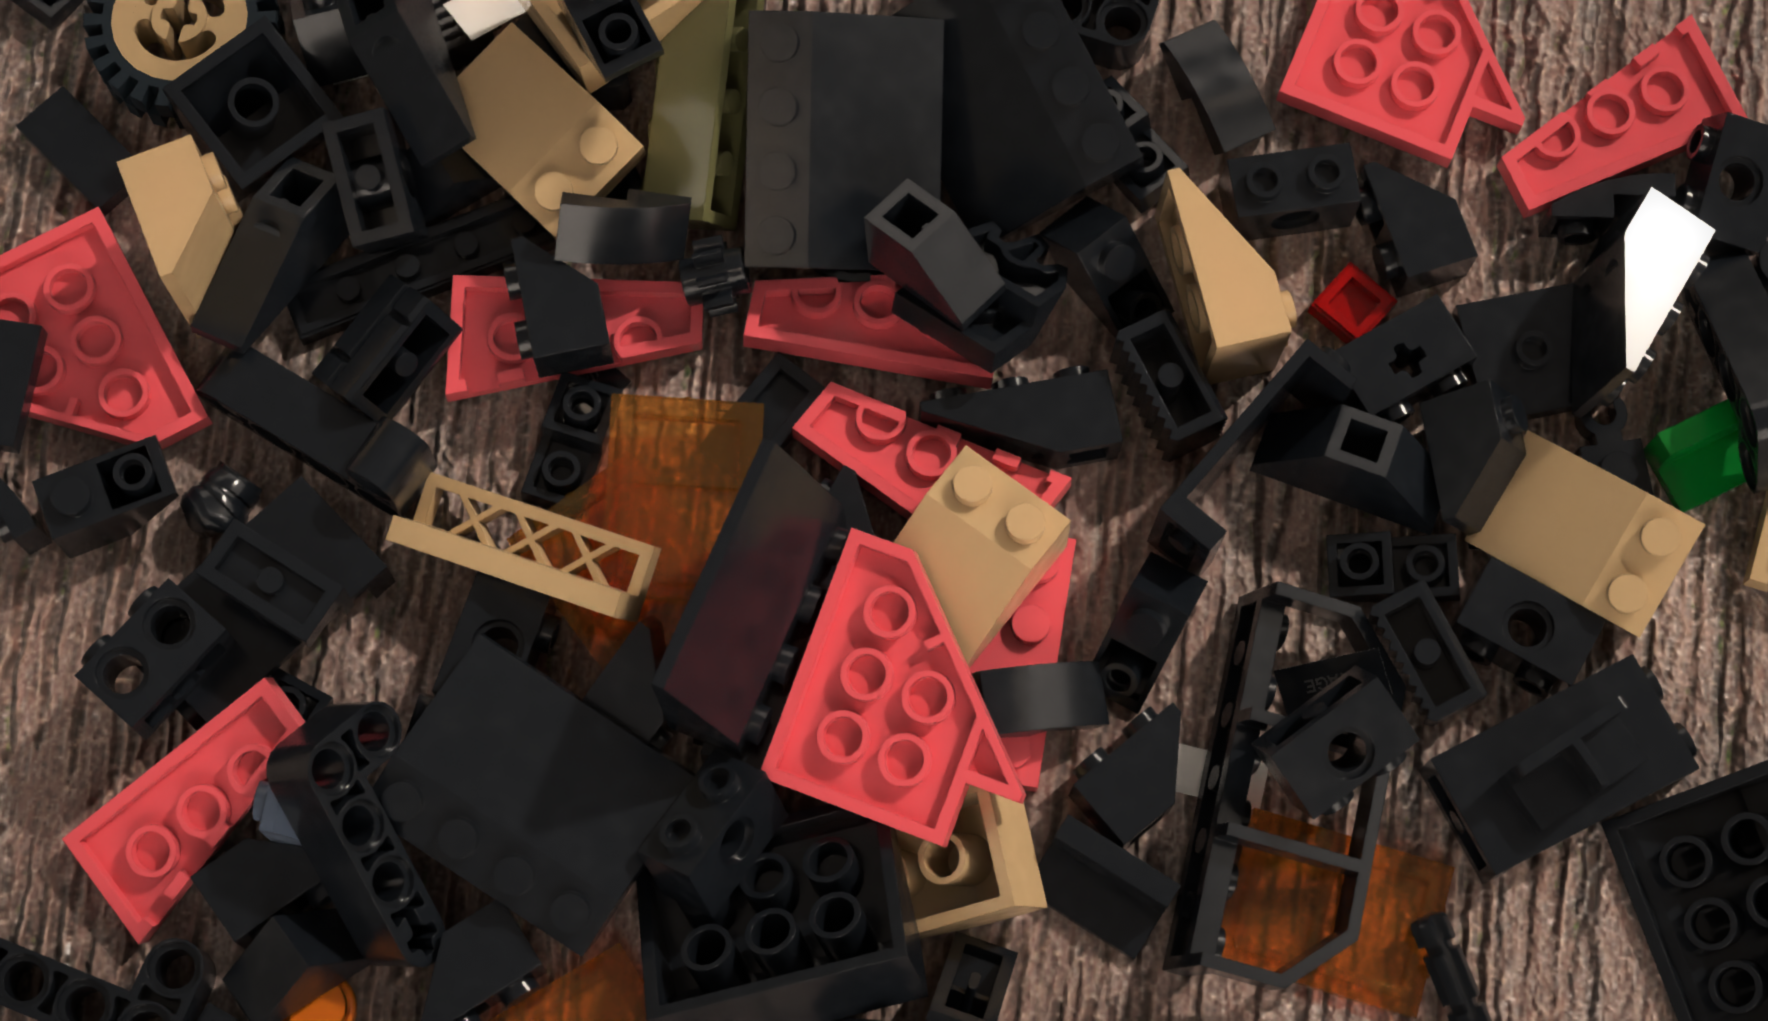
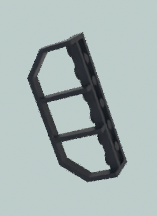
(1225, 813)

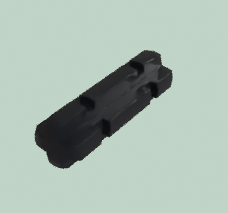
(1448, 968)

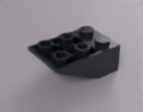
(1631, 295)

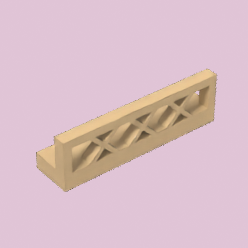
(512, 567)

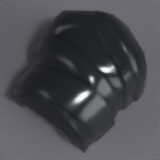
(219, 500)

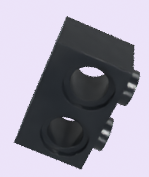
(168, 669)

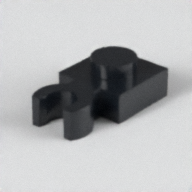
(1608, 449)

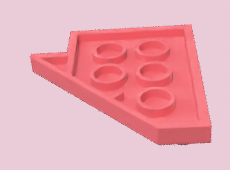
(1400, 73)
(105, 349)
(887, 702)

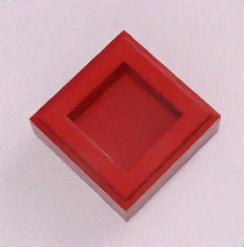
(1352, 304)

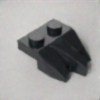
(1012, 318)

